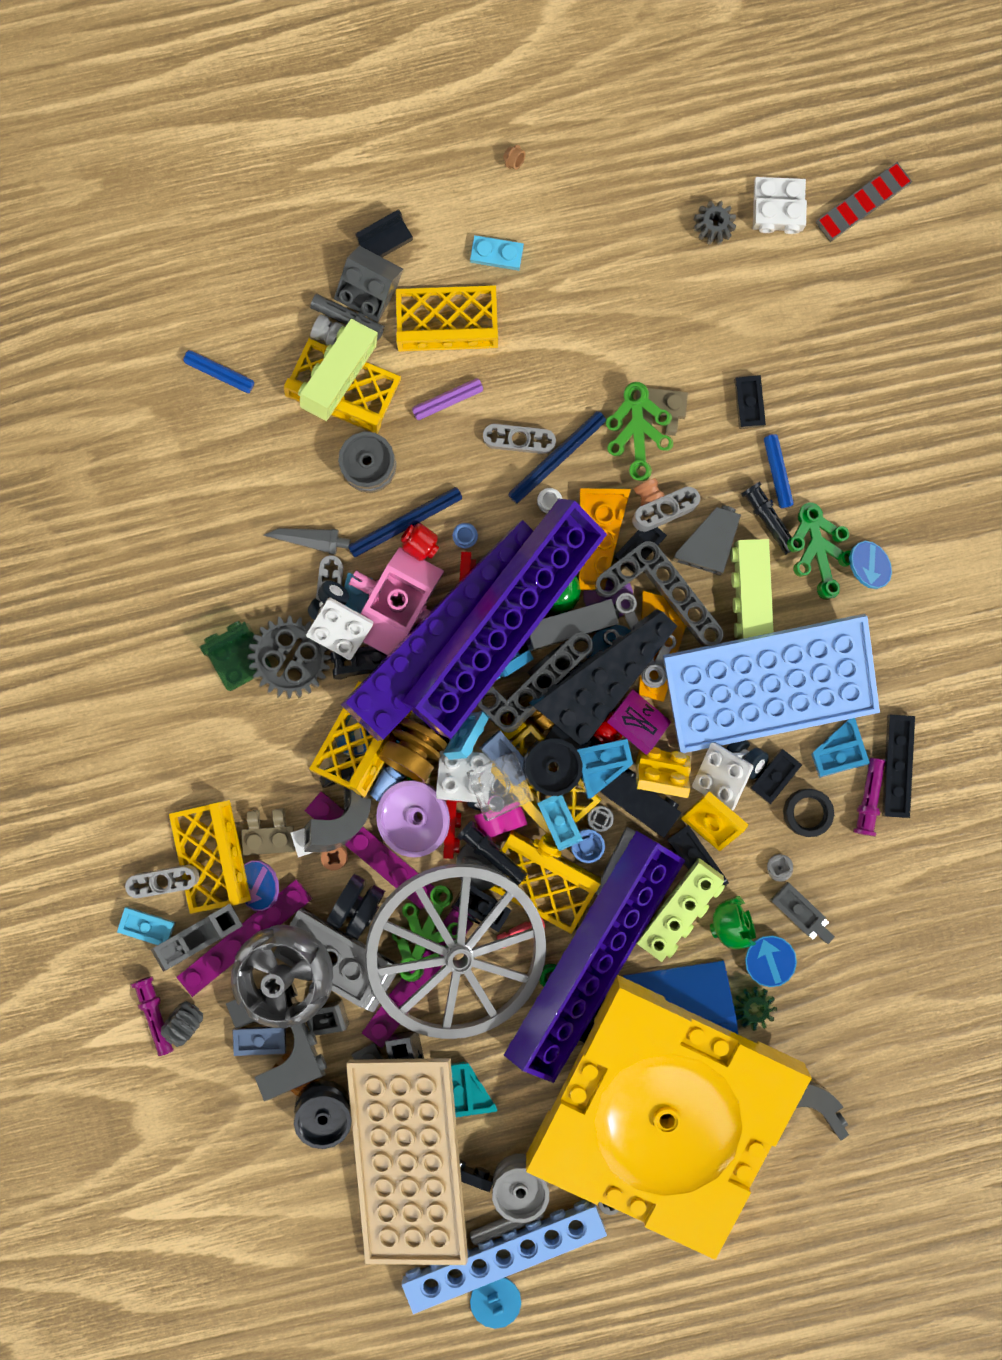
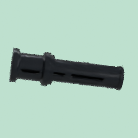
(763, 507)
(483, 846)

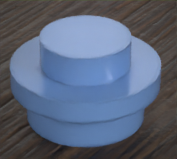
(465, 535)

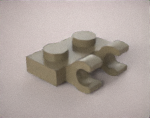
(671, 401)
(267, 839)

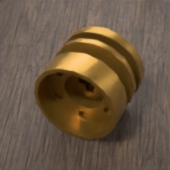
(415, 746)

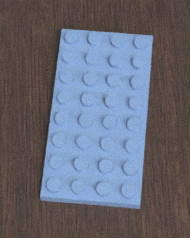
(772, 683)

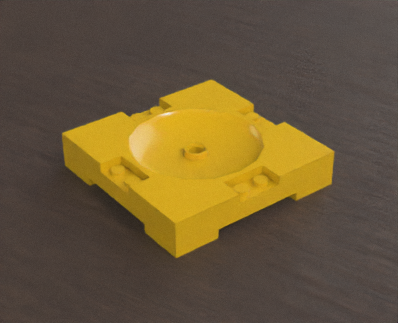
(679, 1172)

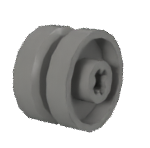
(517, 1193)

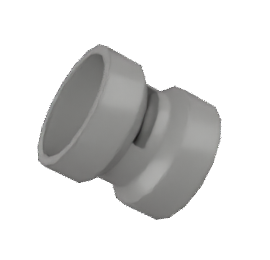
(325, 330)
(600, 815)

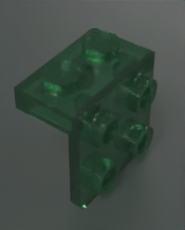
(229, 654)

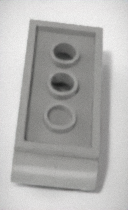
(350, 970)

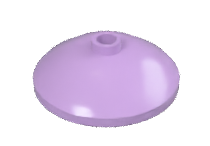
(399, 820)

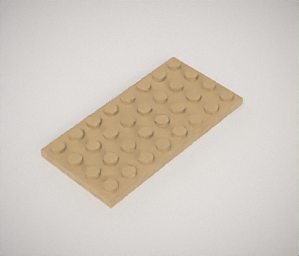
(407, 1161)

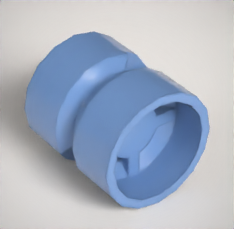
(590, 848)

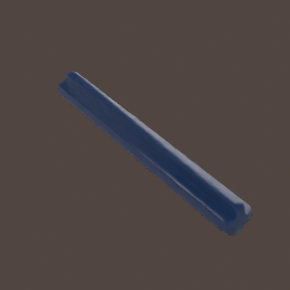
(557, 457)
(402, 523)

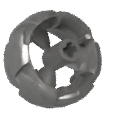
(272, 1007)

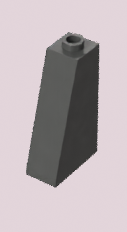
(565, 625)

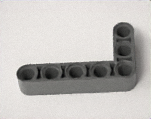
(664, 587)
(531, 686)

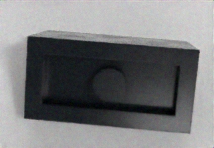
(385, 235)

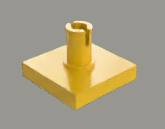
(714, 821)

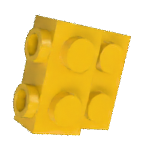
(663, 772)

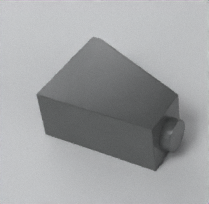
(711, 542)

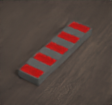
(863, 202)

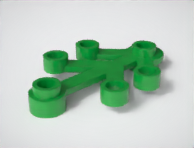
(819, 546)

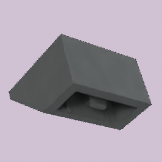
(368, 283)

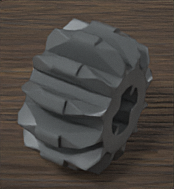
(724, 222)
(182, 1024)

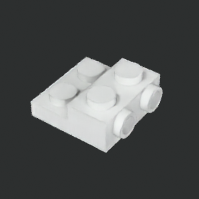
(779, 205)

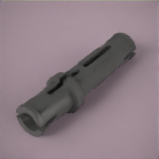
(343, 314)

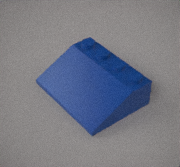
(696, 988)

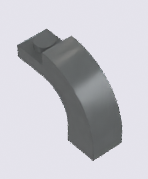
(332, 834)
(196, 937)
(824, 1102)

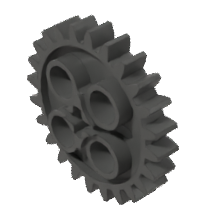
(269, 646)

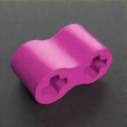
(502, 823)

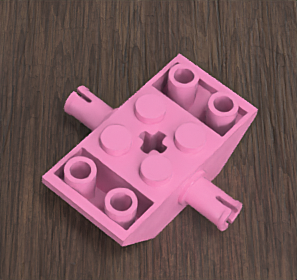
(404, 578)

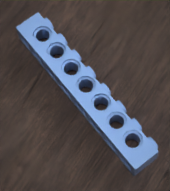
(423, 1297)

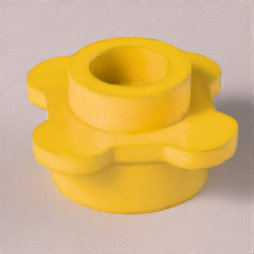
(547, 846)

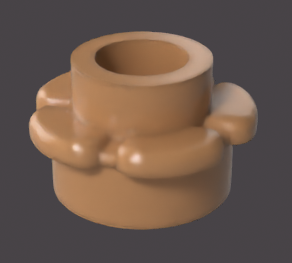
(514, 157)

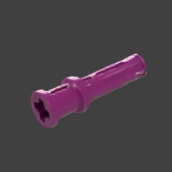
(868, 810)
(149, 1004)

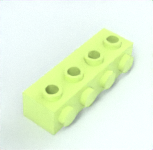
(338, 369)
(752, 587)
(681, 909)

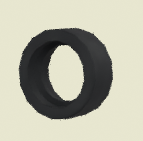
(828, 810)

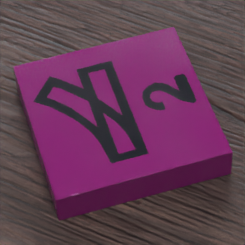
(639, 722)

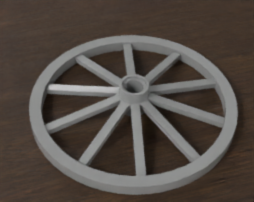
(454, 947)

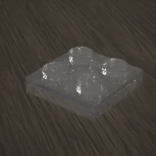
(500, 786)

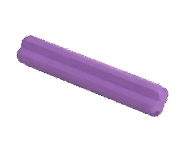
(447, 399)

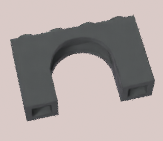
(302, 1065)

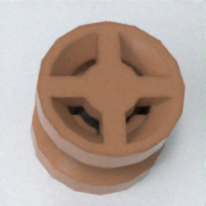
(648, 491)
(340, 856)

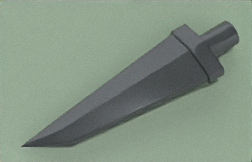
(319, 539)

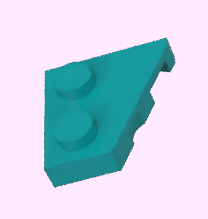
(469, 1093)

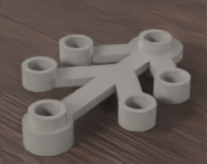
(658, 664)

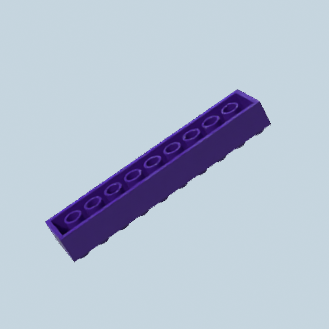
(504, 618)
(380, 696)
(594, 958)

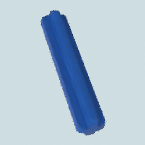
(218, 371)
(778, 471)

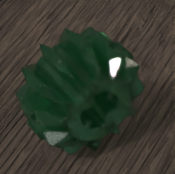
(764, 1009)

